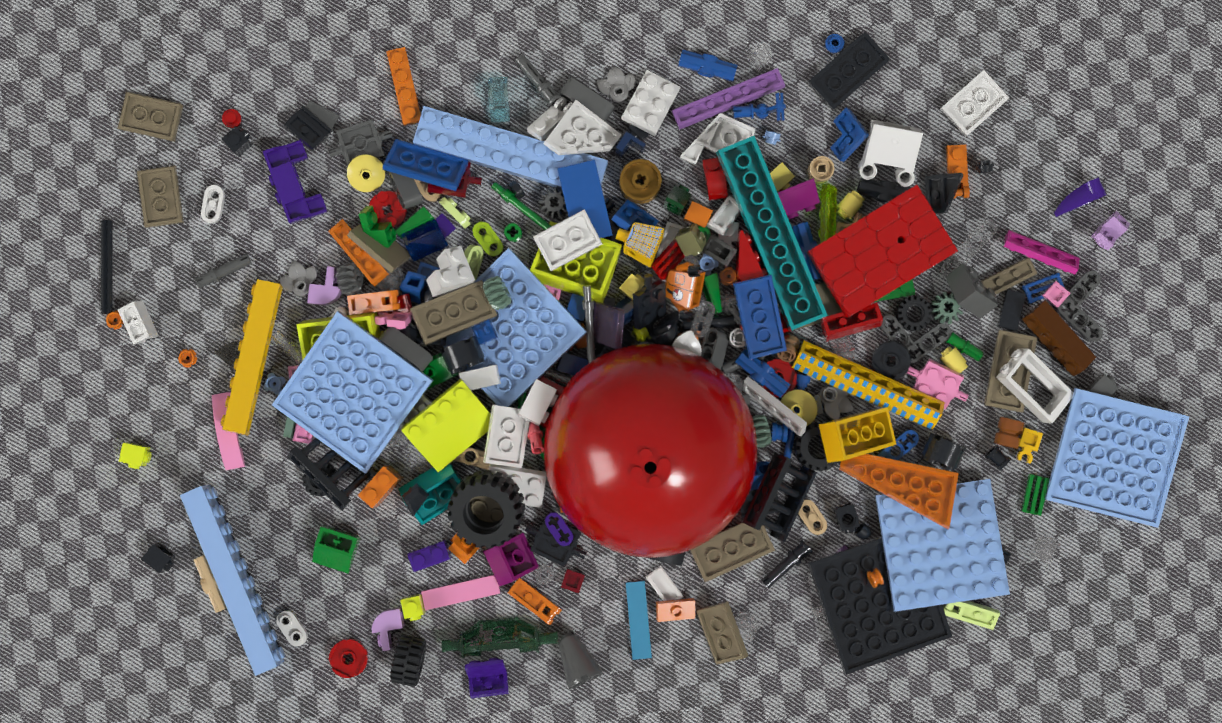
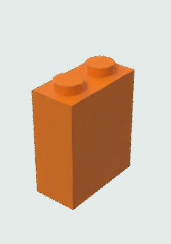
(380, 486)

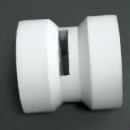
(736, 338)

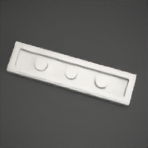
(774, 406)

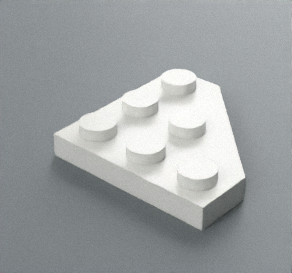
(581, 133)

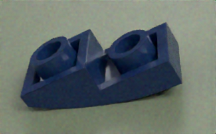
(571, 364)

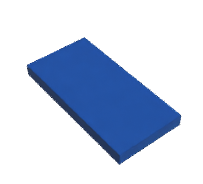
(425, 164)
(584, 191)
(759, 316)

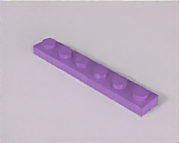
(727, 98)

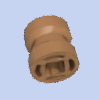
(792, 346)

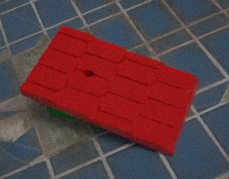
(882, 251)

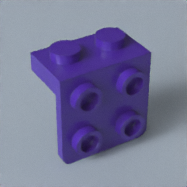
(487, 678)

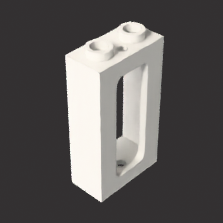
(1061, 393)

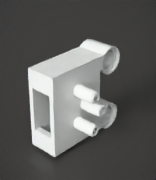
(891, 146)

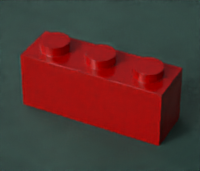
(838, 325)

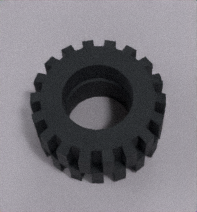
(802, 451)
(408, 660)

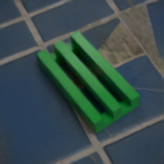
(1035, 495)

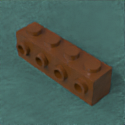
(1059, 338)

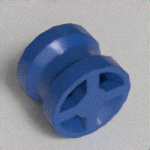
(779, 432)

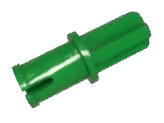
(965, 347)

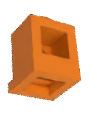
(461, 549)

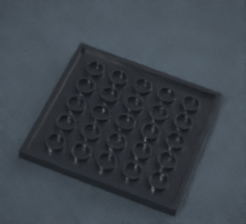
(863, 616)

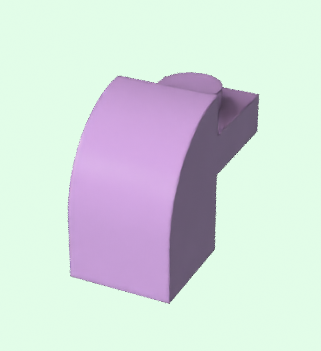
(1110, 230)
(327, 293)
(386, 621)

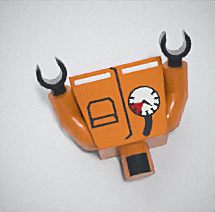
(685, 288)

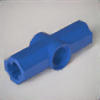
(707, 65)
(806, 243)
(762, 374)

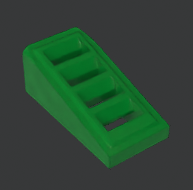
(419, 218)
(712, 292)

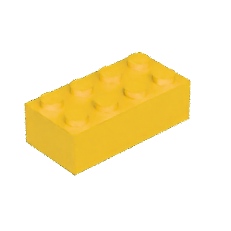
(857, 434)

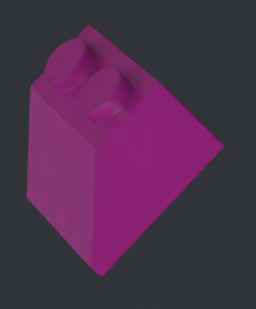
(799, 198)
(511, 559)

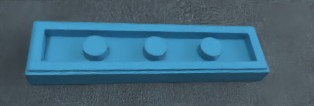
(638, 620)

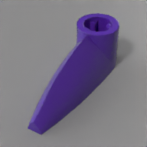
(1081, 196)

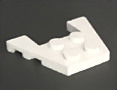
(719, 134)

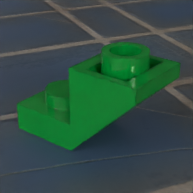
(381, 232)

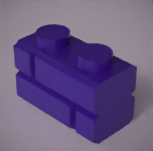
(429, 556)

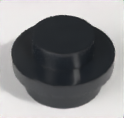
(984, 166)

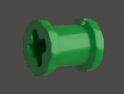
(517, 237)

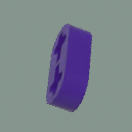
(554, 531)

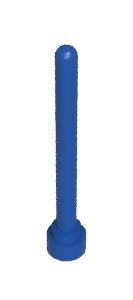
(802, 382)

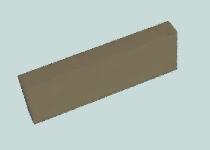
(1010, 276)

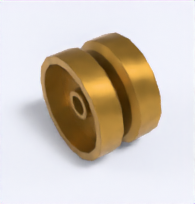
(635, 171)

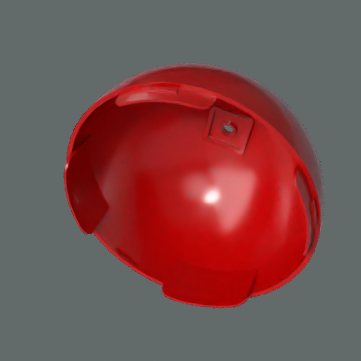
(657, 409)

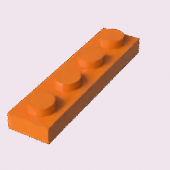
(404, 86)
(369, 267)

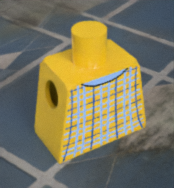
(641, 242)

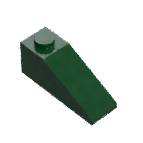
(677, 199)

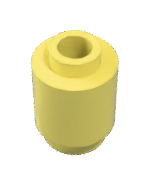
(850, 205)
(953, 359)

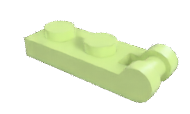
(973, 613)

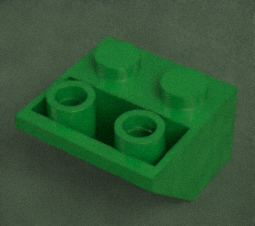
(335, 548)

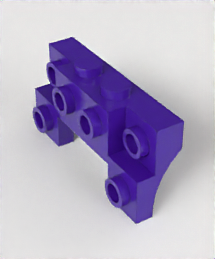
(288, 185)

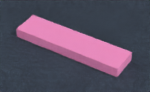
(460, 592)

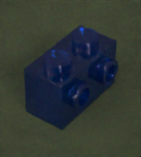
(424, 240)

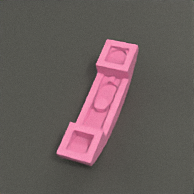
(228, 442)

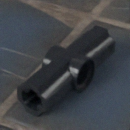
(883, 191)

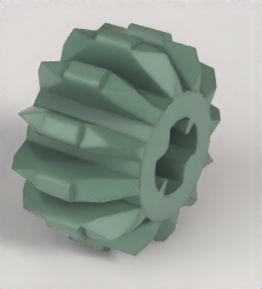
(497, 293)
(946, 316)
(762, 431)

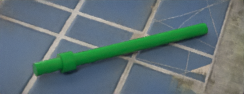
(509, 196)

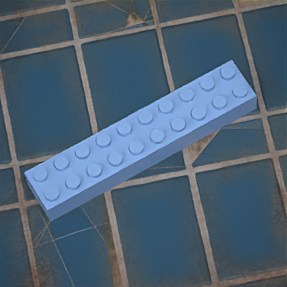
(496, 147)
(233, 579)

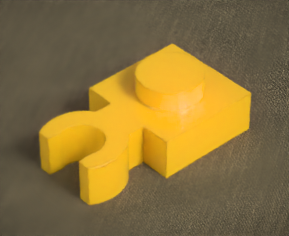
(1030, 442)

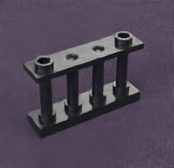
(323, 482)
(767, 491)

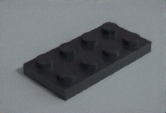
(848, 70)

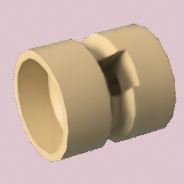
(820, 169)

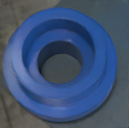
(834, 49)

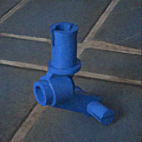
(761, 110)

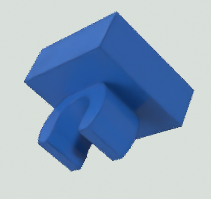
(485, 332)

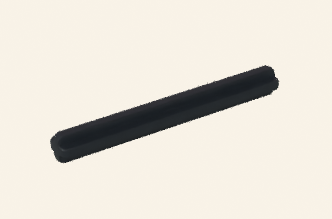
(106, 266)

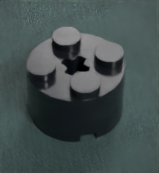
(462, 353)
(943, 451)

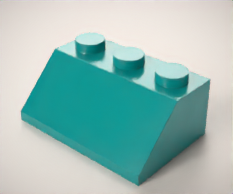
(440, 488)

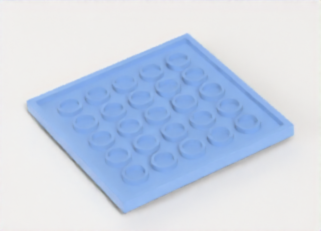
(530, 331)
(352, 392)
(1116, 457)
(943, 565)

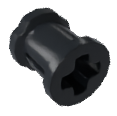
(997, 457)

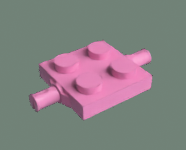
(938, 382)

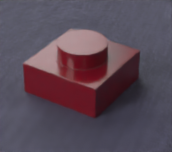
(572, 580)

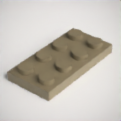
(452, 312)
(997, 394)
(731, 550)

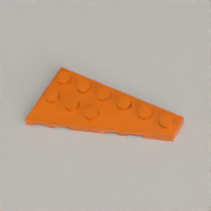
(913, 485)

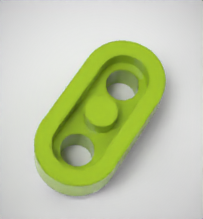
(487, 239)

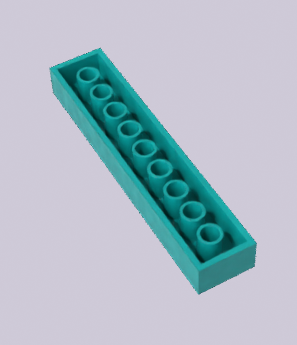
(771, 232)

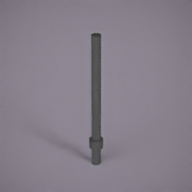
(588, 305)

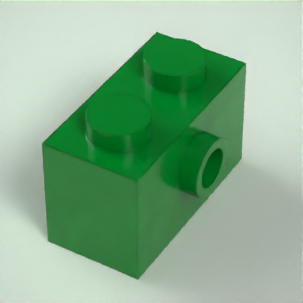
(438, 371)

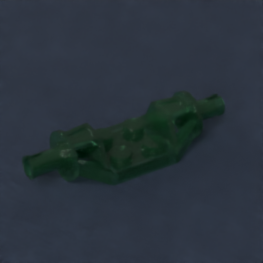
(499, 635)

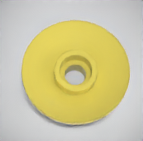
(369, 164)
(804, 401)

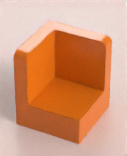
(698, 214)

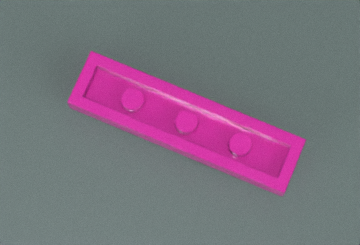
(1041, 252)

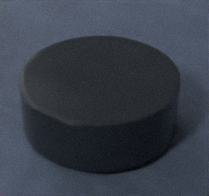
(516, 189)

